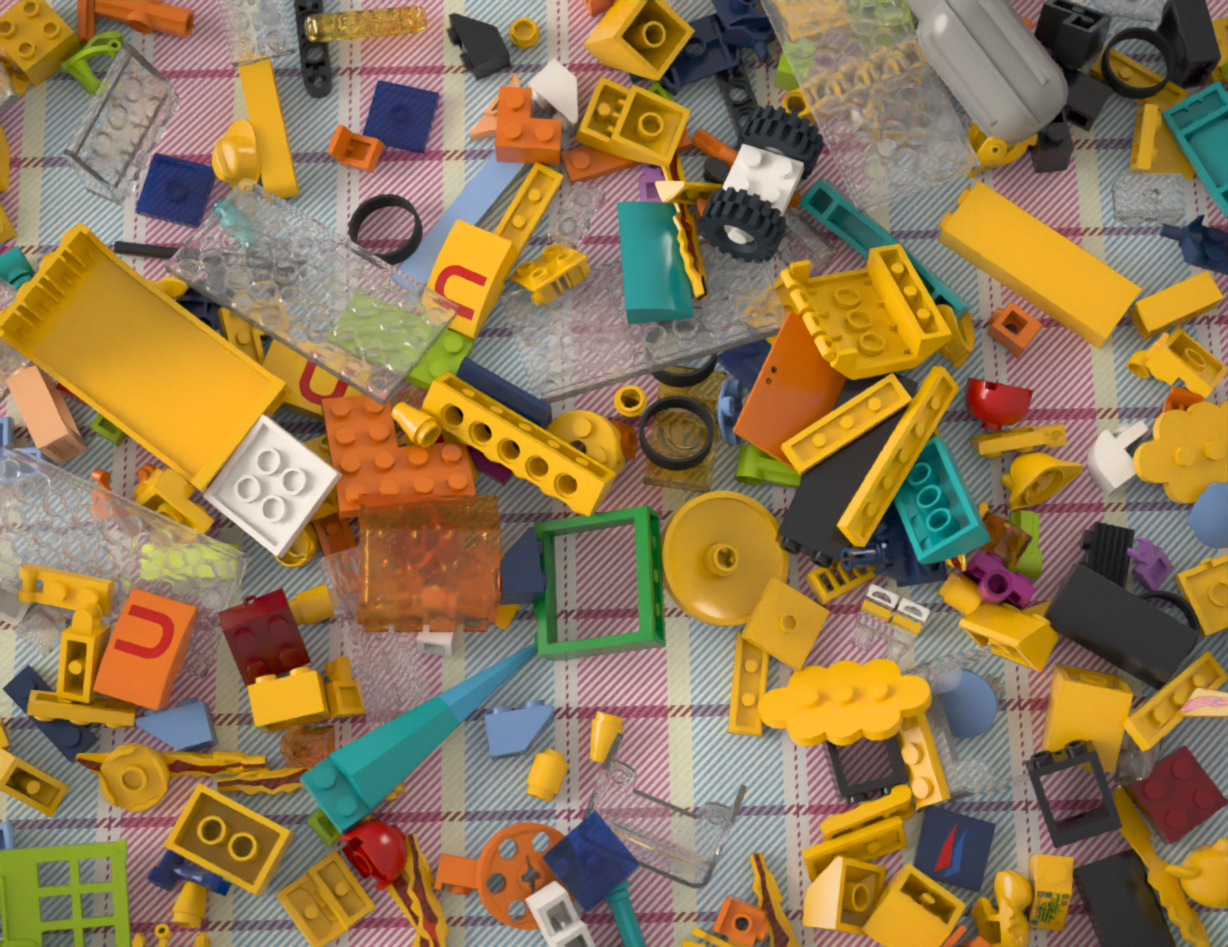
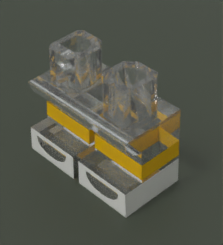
(873, 620)

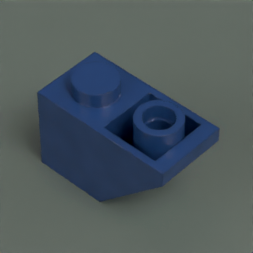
(521, 571)

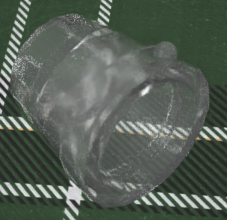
(42, 629)

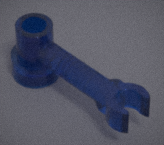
(172, 869)

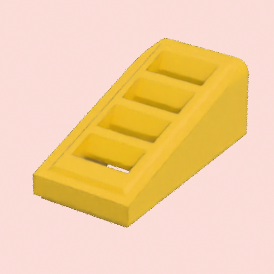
(820, 590)

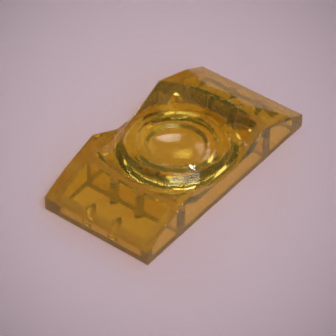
(682, 434)

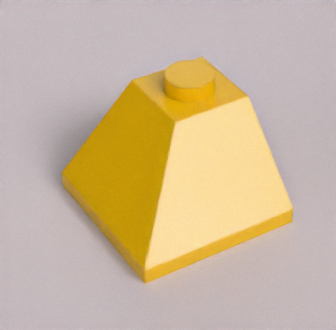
(843, 896)

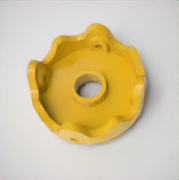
(596, 433)

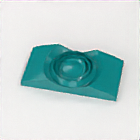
(1201, 135)

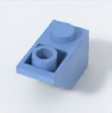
(184, 727)
(516, 730)

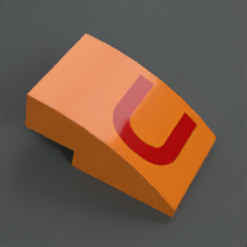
(146, 649)

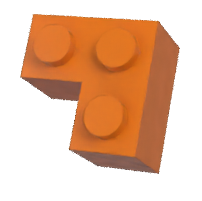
(521, 136)

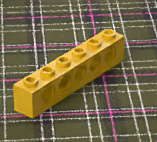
(478, 409)

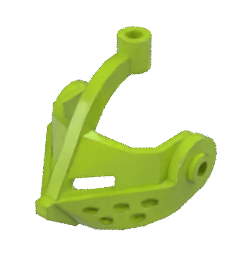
(78, 67)

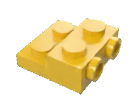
(1184, 358)
(168, 495)

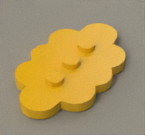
(1186, 451)
(845, 702)

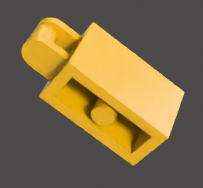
(82, 654)

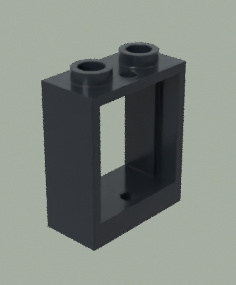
(1193, 40)
(859, 792)
(1084, 824)

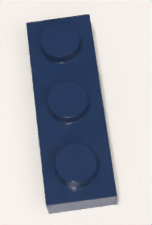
(65, 735)

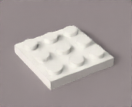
(272, 485)

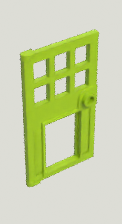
(22, 893)

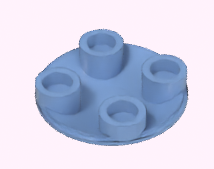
(729, 409)
(1210, 516)
(970, 706)

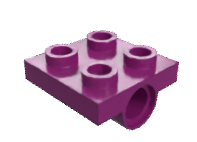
(997, 582)

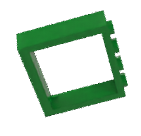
(648, 582)

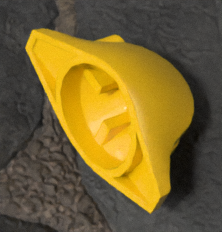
(1037, 478)

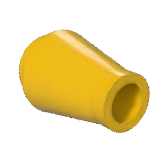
(632, 396)
(417, 425)
(603, 732)
(190, 906)

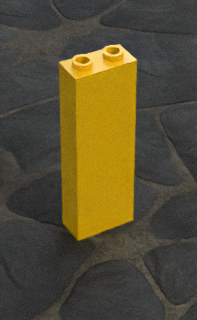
(1037, 263)

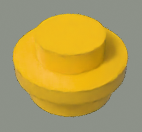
(524, 33)

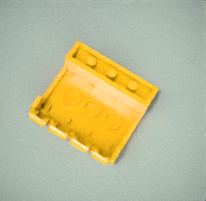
(869, 316)

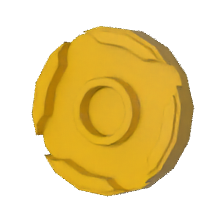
(134, 777)

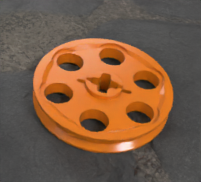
(512, 869)

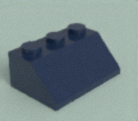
(505, 393)

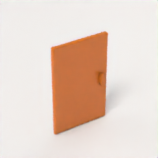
(791, 397)

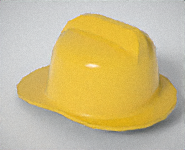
(237, 154)

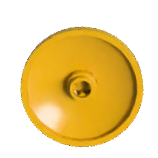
(721, 557)

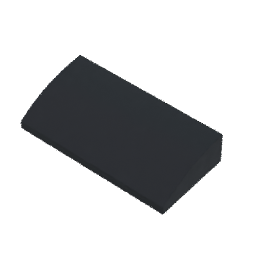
(1119, 626)
(1122, 902)

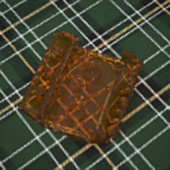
(428, 562)

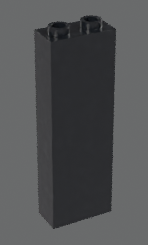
(832, 484)

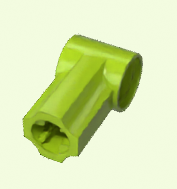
(758, 467)
(1031, 560)

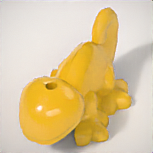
(1008, 925)

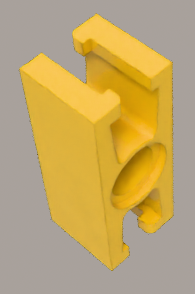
(1175, 305)

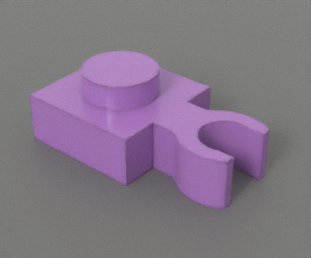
(647, 186)
(1151, 564)

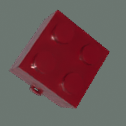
(263, 636)
(1176, 795)

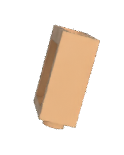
(46, 414)

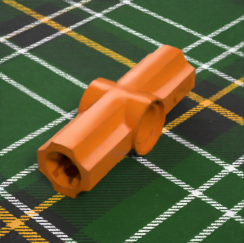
(148, 16)

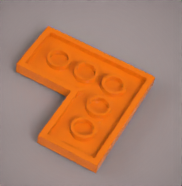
(368, 456)

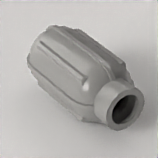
(991, 65)

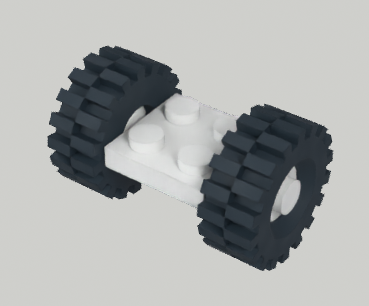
(750, 207)

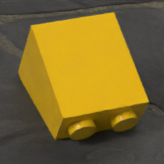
(639, 37)
(1087, 707)

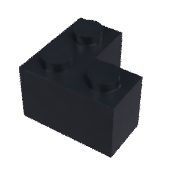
(1072, 32)

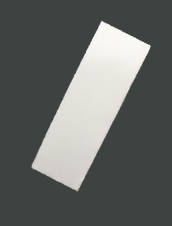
(558, 918)

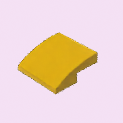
(325, 901)

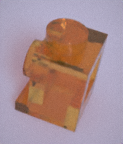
(1006, 538)
(301, 755)

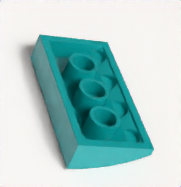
(652, 263)
(939, 507)

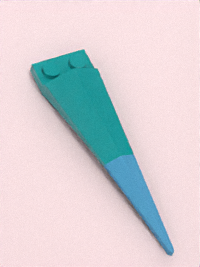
(371, 767)

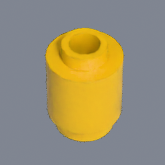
(961, 593)
(312, 605)
(546, 775)

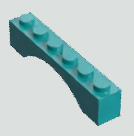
(862, 232)

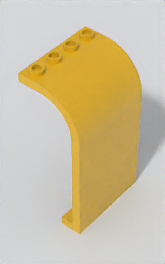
(139, 357)

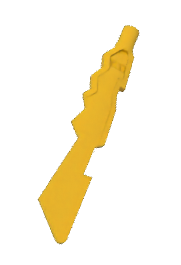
(1170, 891)

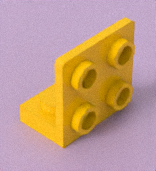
(1153, 146)

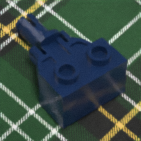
(897, 556)

